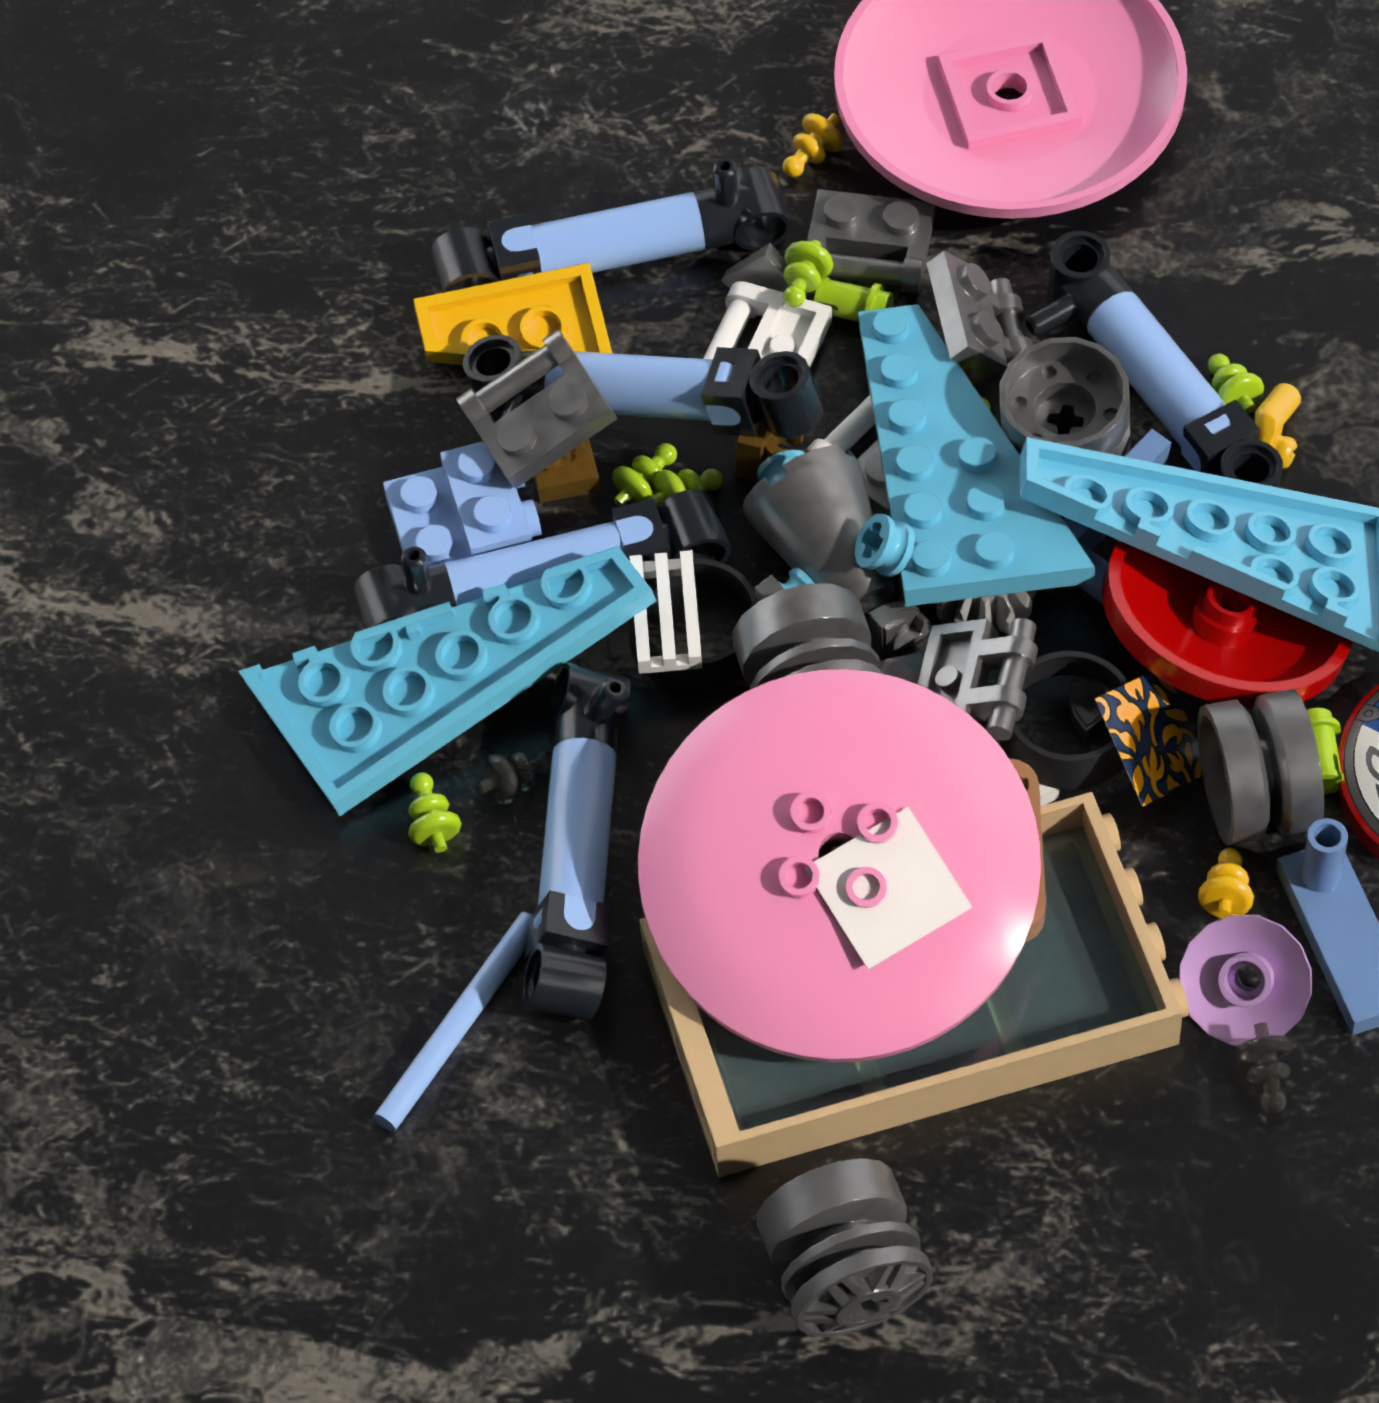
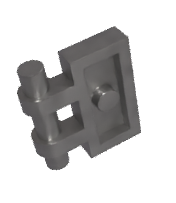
(977, 315)
(960, 664)

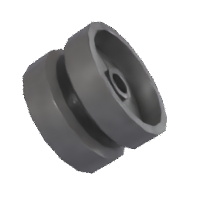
(1260, 766)

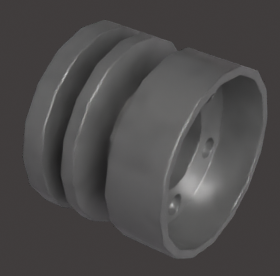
(1067, 396)
(803, 632)
(844, 1247)

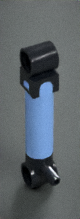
(740, 209)
(729, 390)
(1211, 434)
(679, 524)
(571, 918)

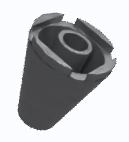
(816, 519)

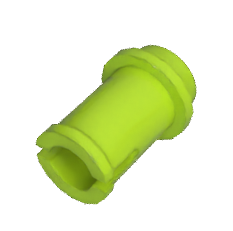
(850, 298)
(1326, 731)

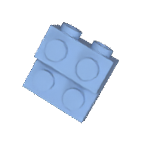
(460, 507)

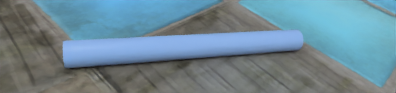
(454, 1026)

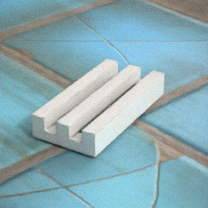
(662, 569)

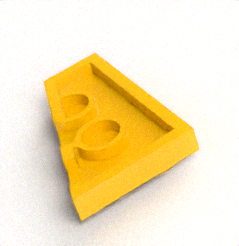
(516, 307)

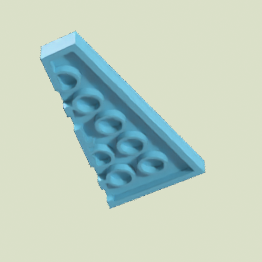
(955, 474)
(1262, 540)
(425, 678)

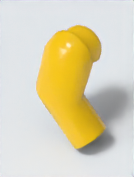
(1273, 415)

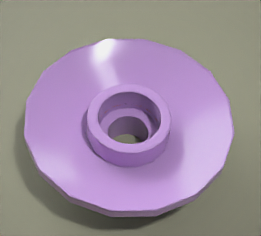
(1219, 998)

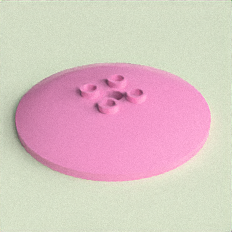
(1094, 112)
(755, 805)

